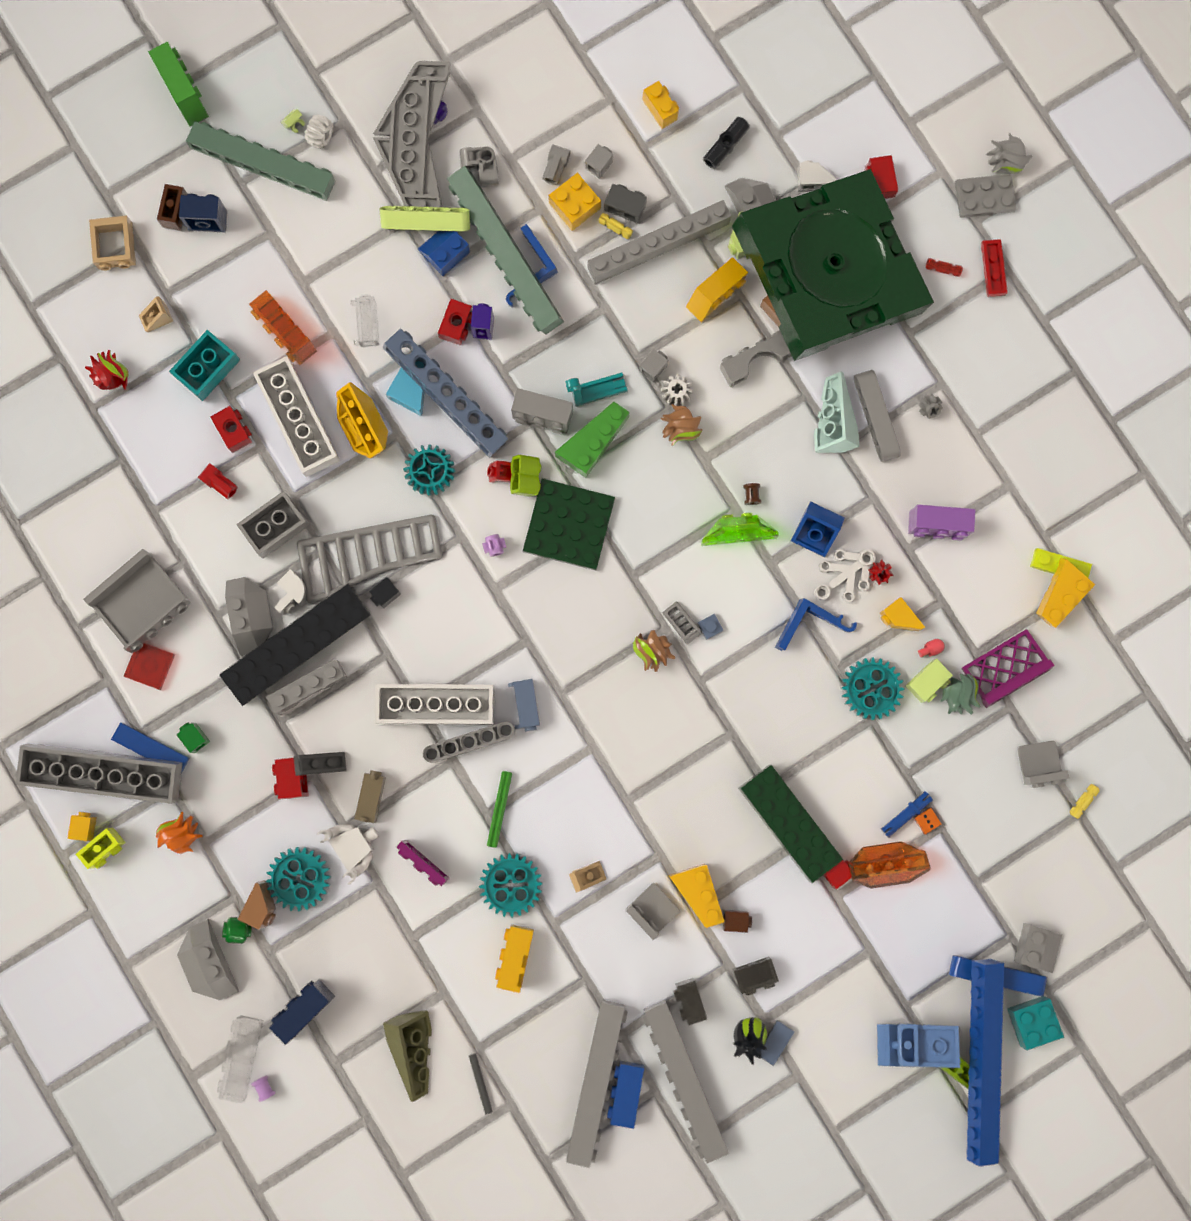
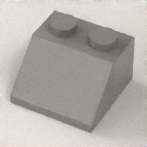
(1038, 948)

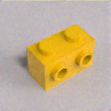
(660, 104)

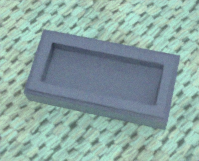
(776, 1042)

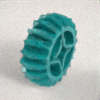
(422, 471)

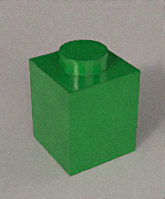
(192, 737)

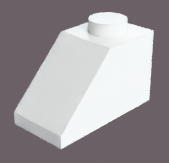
(812, 176)

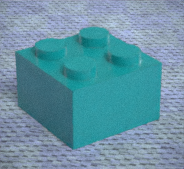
(1035, 1023)

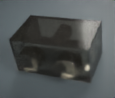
(755, 976)

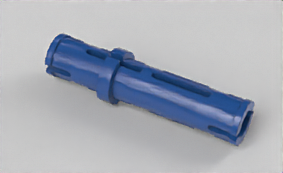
(908, 813)

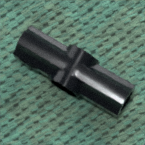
(720, 150)

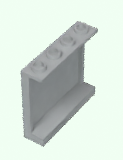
(137, 601)

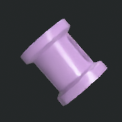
(263, 1088)

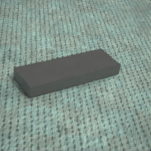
(319, 763)

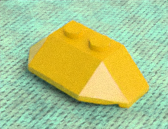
(361, 421)

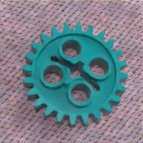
(864, 674)
(306, 862)
(511, 903)

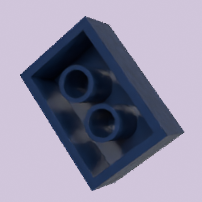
(300, 1011)

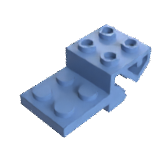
(918, 1045)

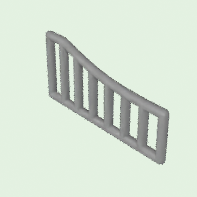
(364, 573)

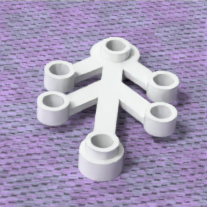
(848, 573)

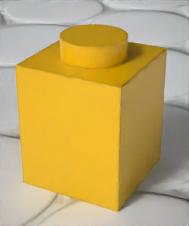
(82, 827)

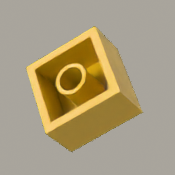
(574, 201)

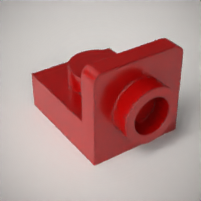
(499, 471)

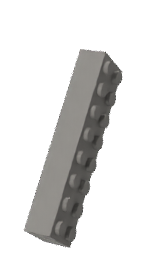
(98, 773)

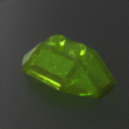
(739, 529)

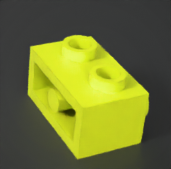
(100, 848)

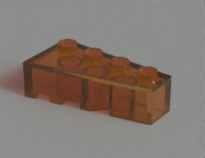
(282, 327)

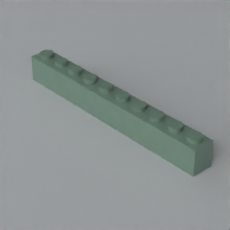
(505, 251)

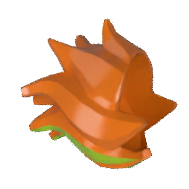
(177, 834)

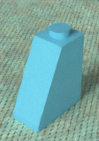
(407, 392)

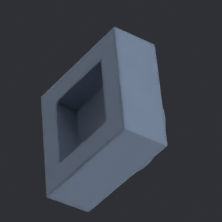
(710, 626)

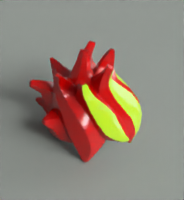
(108, 372)

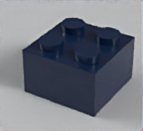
(203, 213)

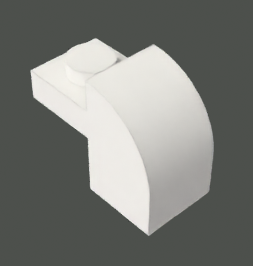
(296, 592)

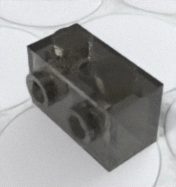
(691, 1002)

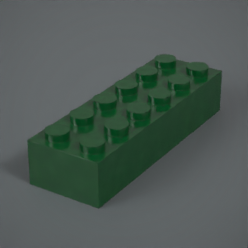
(790, 823)

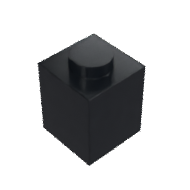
(384, 593)

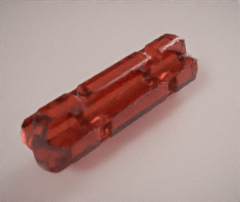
(943, 267)

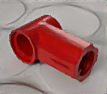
(214, 479)

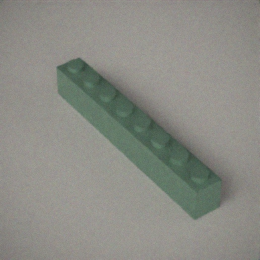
(260, 160)

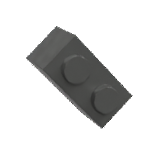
(625, 203)

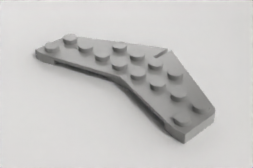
(409, 126)

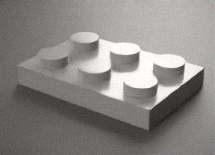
(985, 195)

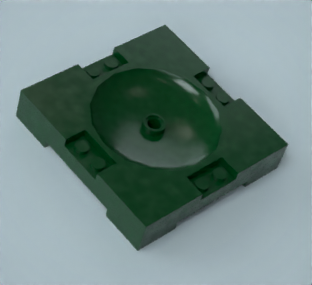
(838, 225)

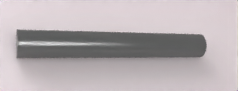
(480, 1083)

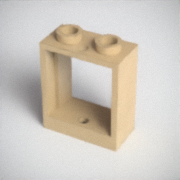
(112, 224)

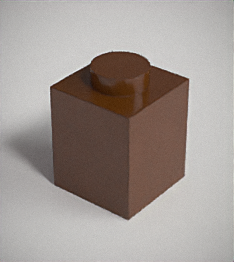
(736, 921)

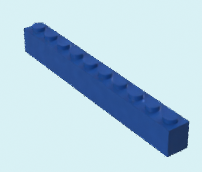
(985, 1062)

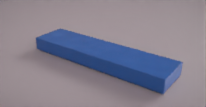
(146, 745)

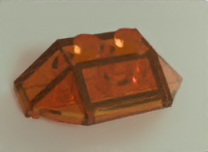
(888, 865)

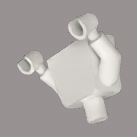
(352, 847)

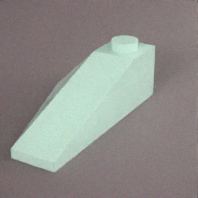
(837, 422)

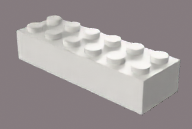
(296, 416)
(434, 704)

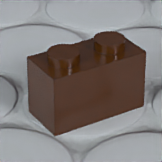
(170, 206)

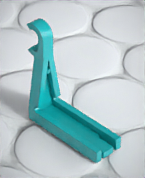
(596, 389)

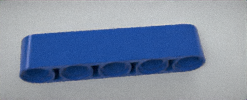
(1013, 978)

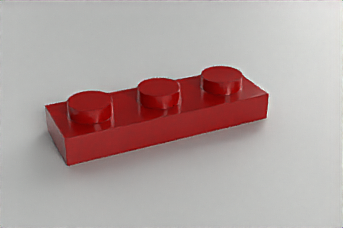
(994, 268)

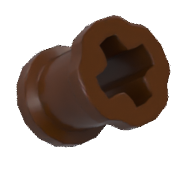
(748, 489)

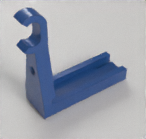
(542, 274)
(806, 606)

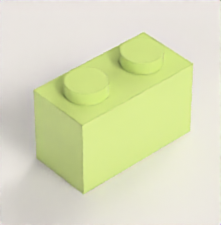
(929, 681)

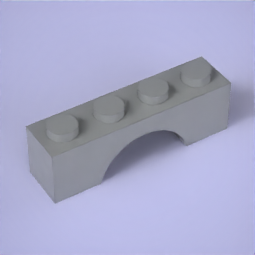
(736, 368)
(315, 681)

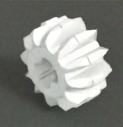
(319, 131)
(669, 390)

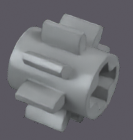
(930, 406)

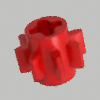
(884, 575)

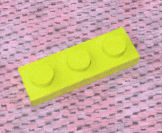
(1049, 561)

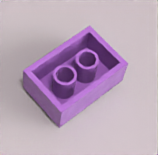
(941, 522)

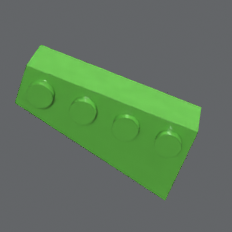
(592, 440)

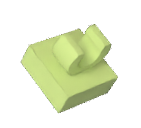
(291, 119)

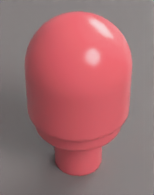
(932, 648)

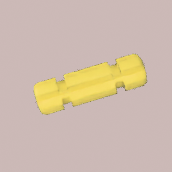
(615, 226)
(1084, 801)

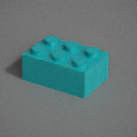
(204, 365)

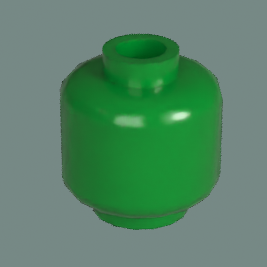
(236, 931)

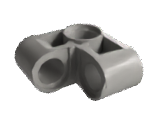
(473, 159)

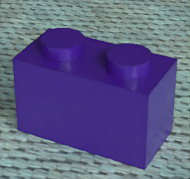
(482, 321)

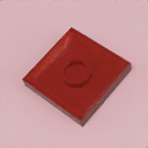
(149, 666)

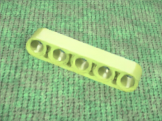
(425, 218)

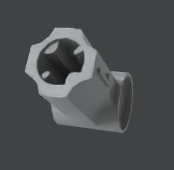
(557, 159)

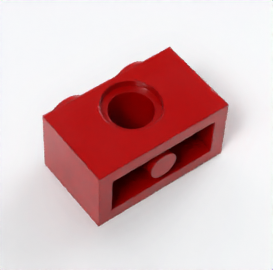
(455, 311)
(223, 421)

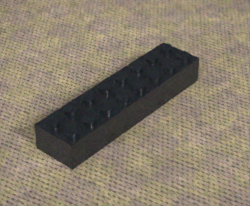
(294, 644)

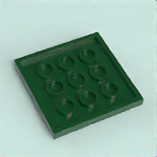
(569, 524)

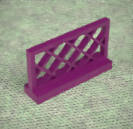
(1020, 679)

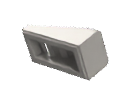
(690, 636)

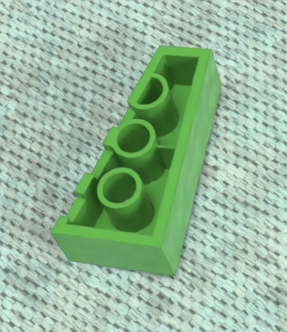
(179, 83)

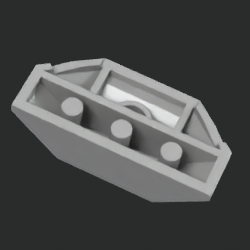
(749, 194)
(248, 614)
(205, 963)

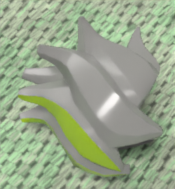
(1009, 155)

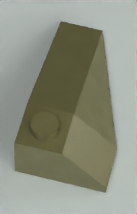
(408, 1042)

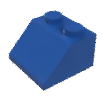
(444, 250)
(817, 529)

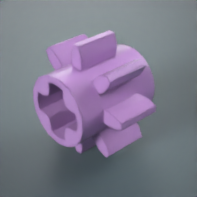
(494, 545)

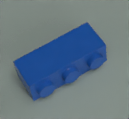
(625, 1094)

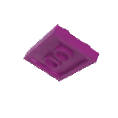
(422, 863)

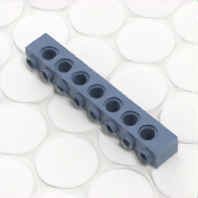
(393, 348)

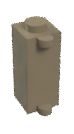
(370, 797)

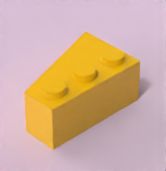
(716, 289)
(1064, 593)
(699, 893)
(514, 958)

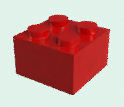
(288, 784)

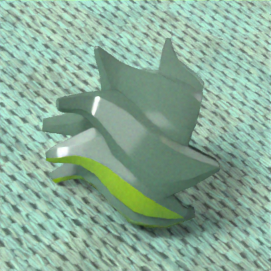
(961, 694)

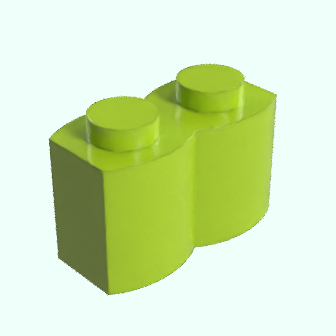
(525, 475)

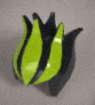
(750, 1038)

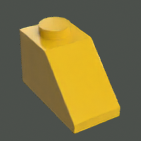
(900, 616)

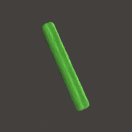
(499, 809)

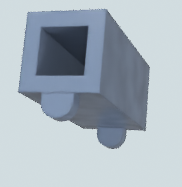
(526, 704)

